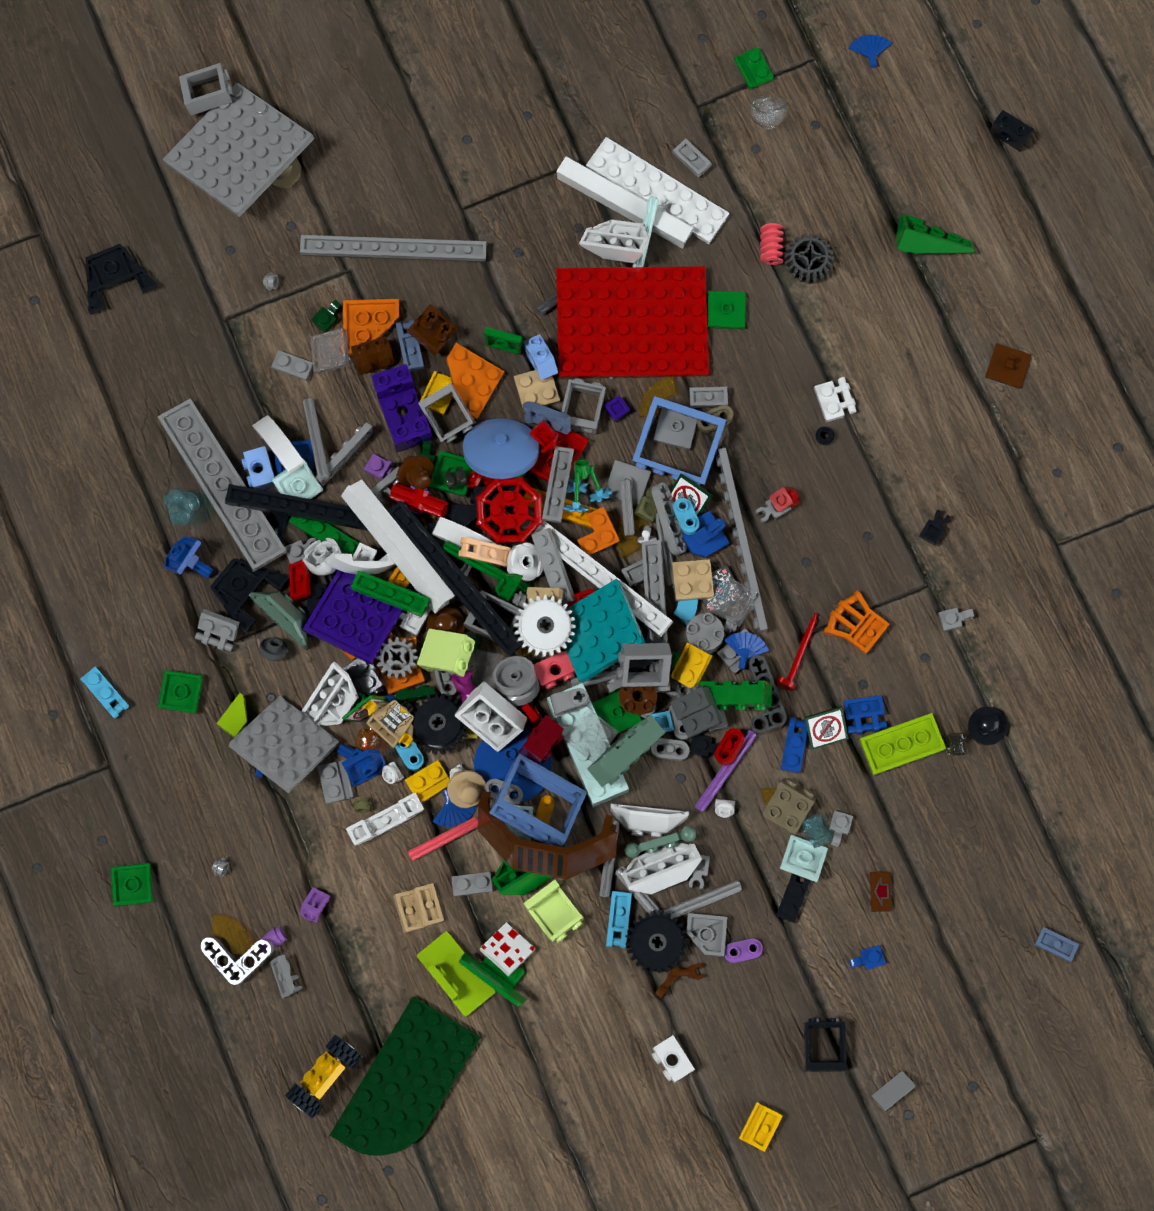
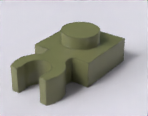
(646, 508)

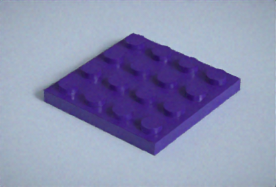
(352, 619)

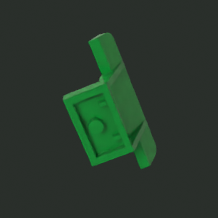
(496, 978)

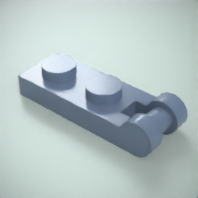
(409, 347)
(557, 420)

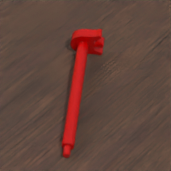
(788, 683)

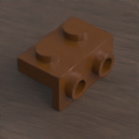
(372, 355)

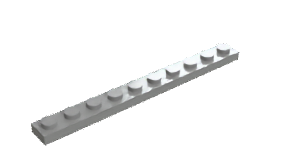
(393, 248)
(738, 532)

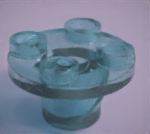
(181, 506)

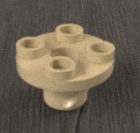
(465, 788)

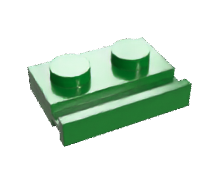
(753, 68)

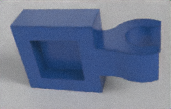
(869, 958)

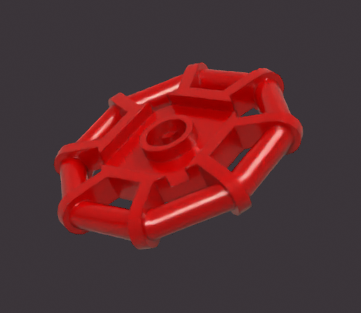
(520, 510)

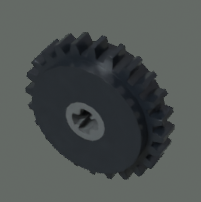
(446, 734)
(645, 951)

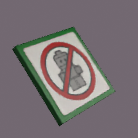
(358, 713)

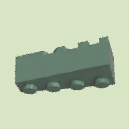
(625, 751)

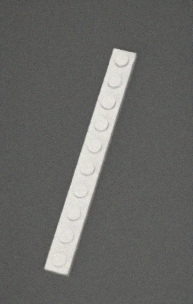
(601, 576)

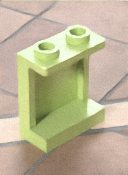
(446, 652)
(553, 912)

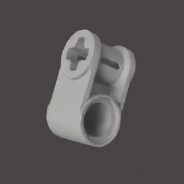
(567, 701)

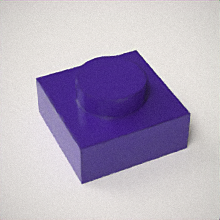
(617, 408)

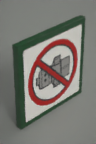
(694, 493)
(826, 727)

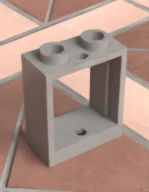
(210, 100)
(595, 389)
(425, 403)
(470, 620)
(644, 651)

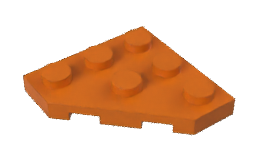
(368, 319)
(472, 378)

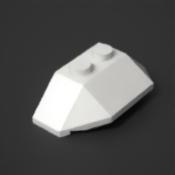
(616, 240)
(331, 698)
(648, 820)
(662, 868)

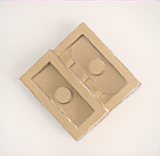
(418, 908)

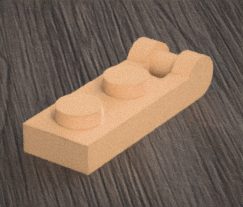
(484, 551)

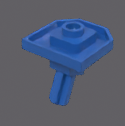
(708, 537)
(183, 556)
(361, 765)

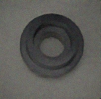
(824, 430)

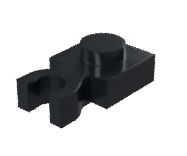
(933, 529)
(702, 746)

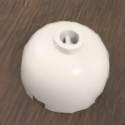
(318, 554)

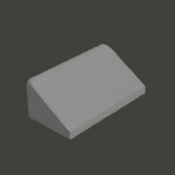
(893, 1091)

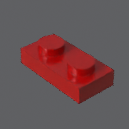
(299, 580)

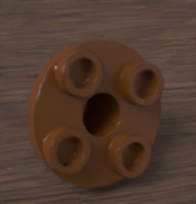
(415, 472)
(447, 620)
(638, 699)

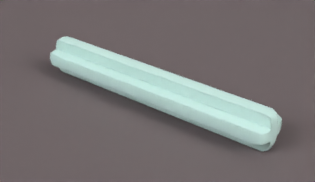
(648, 223)

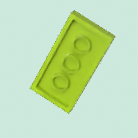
(902, 744)

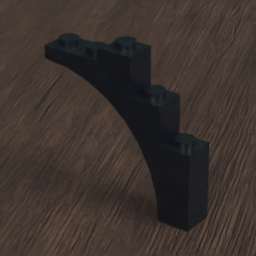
(467, 514)

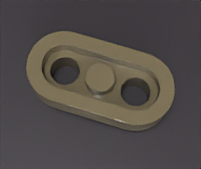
(723, 409)

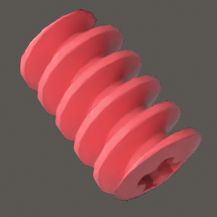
(770, 244)

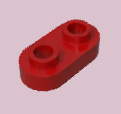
(728, 747)

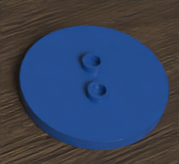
(496, 765)

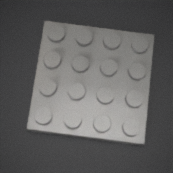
(283, 744)

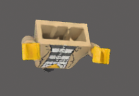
(391, 721)

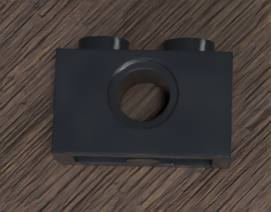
(1011, 130)

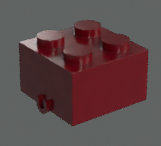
(543, 737)

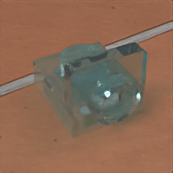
(816, 831)

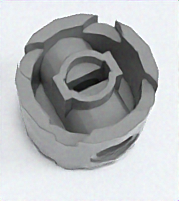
(705, 632)

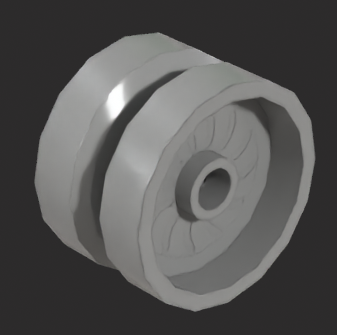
(516, 680)

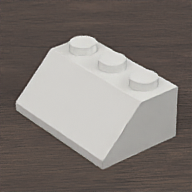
(491, 716)

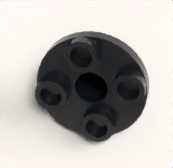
(987, 726)

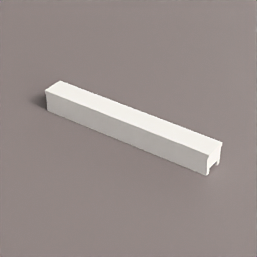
(622, 201)
(397, 545)

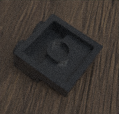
(365, 678)

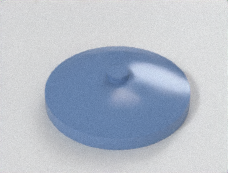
(500, 448)

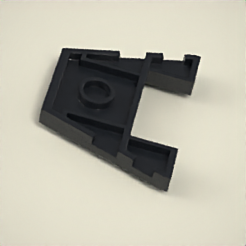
(112, 268)
(236, 584)

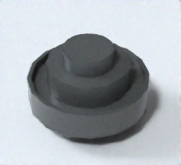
(273, 649)

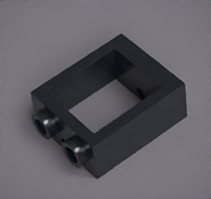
(814, 1023)

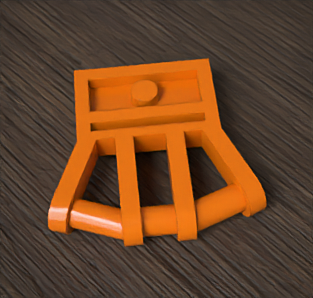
(867, 630)
(411, 679)

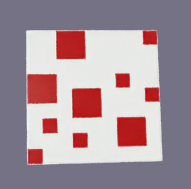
(507, 949)

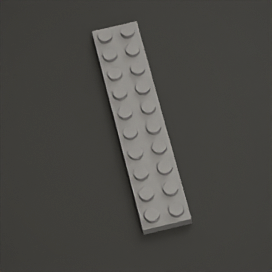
(214, 474)

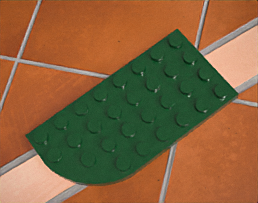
(405, 1082)

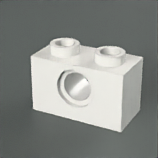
(672, 1047)

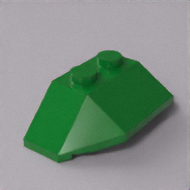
(517, 882)

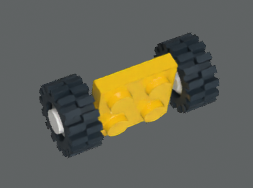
(323, 1076)

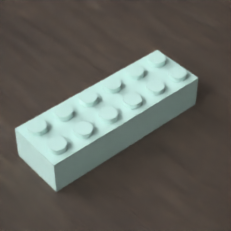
(595, 793)

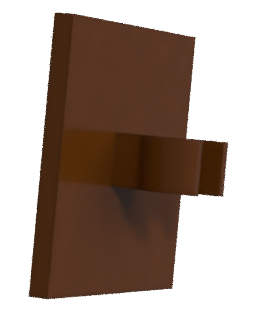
(1008, 366)

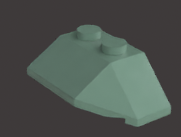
(284, 614)

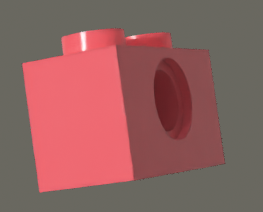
(560, 661)

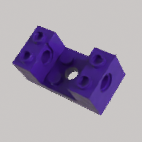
(396, 391)

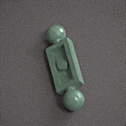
(687, 834)

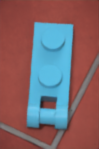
(104, 692)
(618, 918)

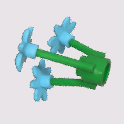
(582, 471)

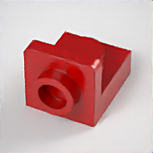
(475, 479)

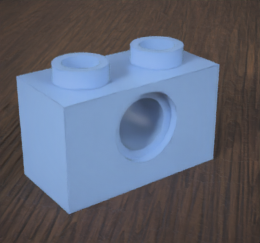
(540, 357)
(256, 458)

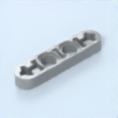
(662, 499)

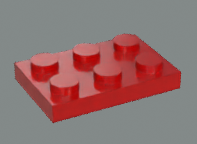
(544, 462)

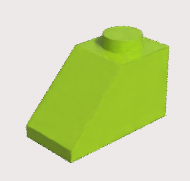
(235, 717)

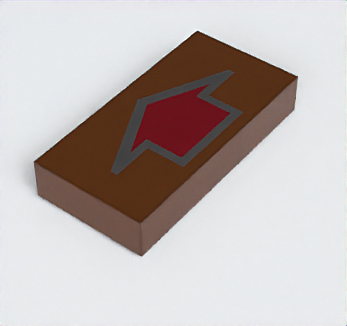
(880, 891)

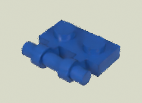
(864, 708)

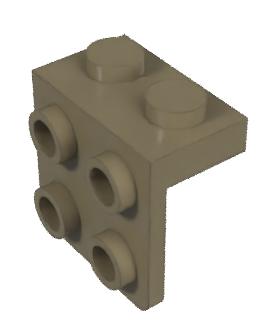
(789, 805)

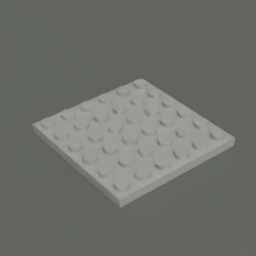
(238, 150)

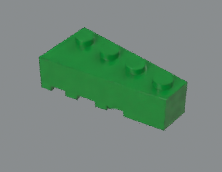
(740, 695)

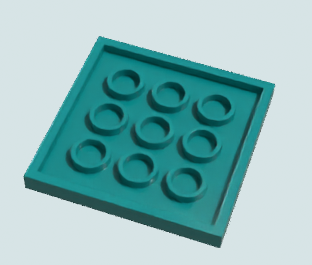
(601, 628)

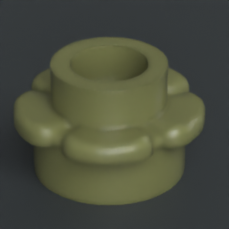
(362, 805)

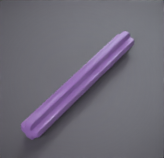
(723, 774)

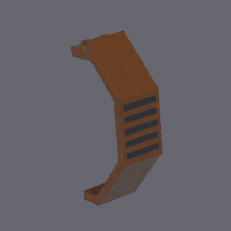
(542, 857)

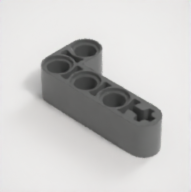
(777, 708)

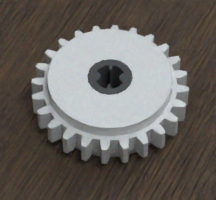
(536, 637)

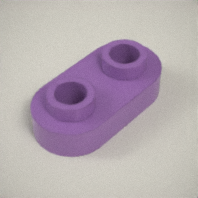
(743, 951)

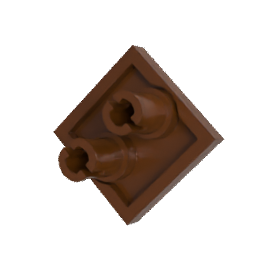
(432, 329)

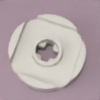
(516, 565)

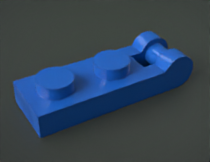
(794, 746)

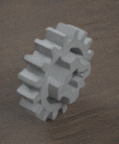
(402, 652)

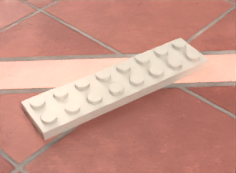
(646, 180)

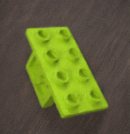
(461, 985)

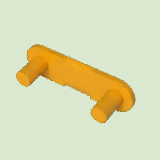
(545, 810)

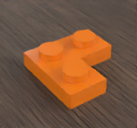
(603, 534)

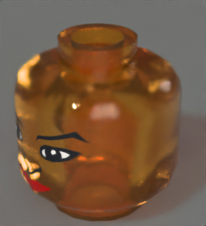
(368, 739)

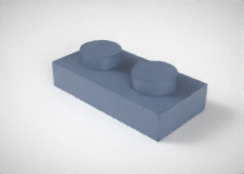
(1056, 944)

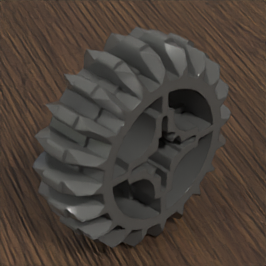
(793, 258)

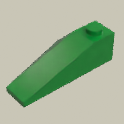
(919, 238)

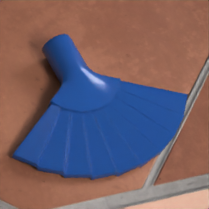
(870, 47)
(746, 646)
(451, 814)

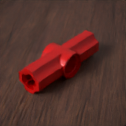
(419, 500)

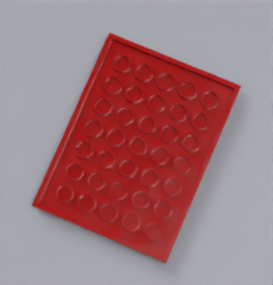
(632, 322)

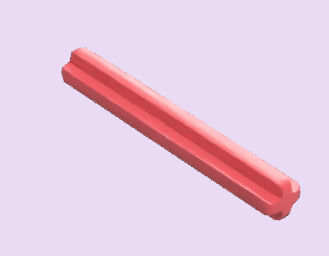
(443, 838)

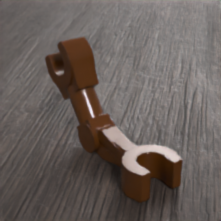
(677, 972)

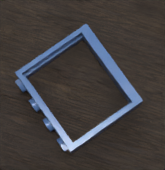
(689, 412)
(527, 823)

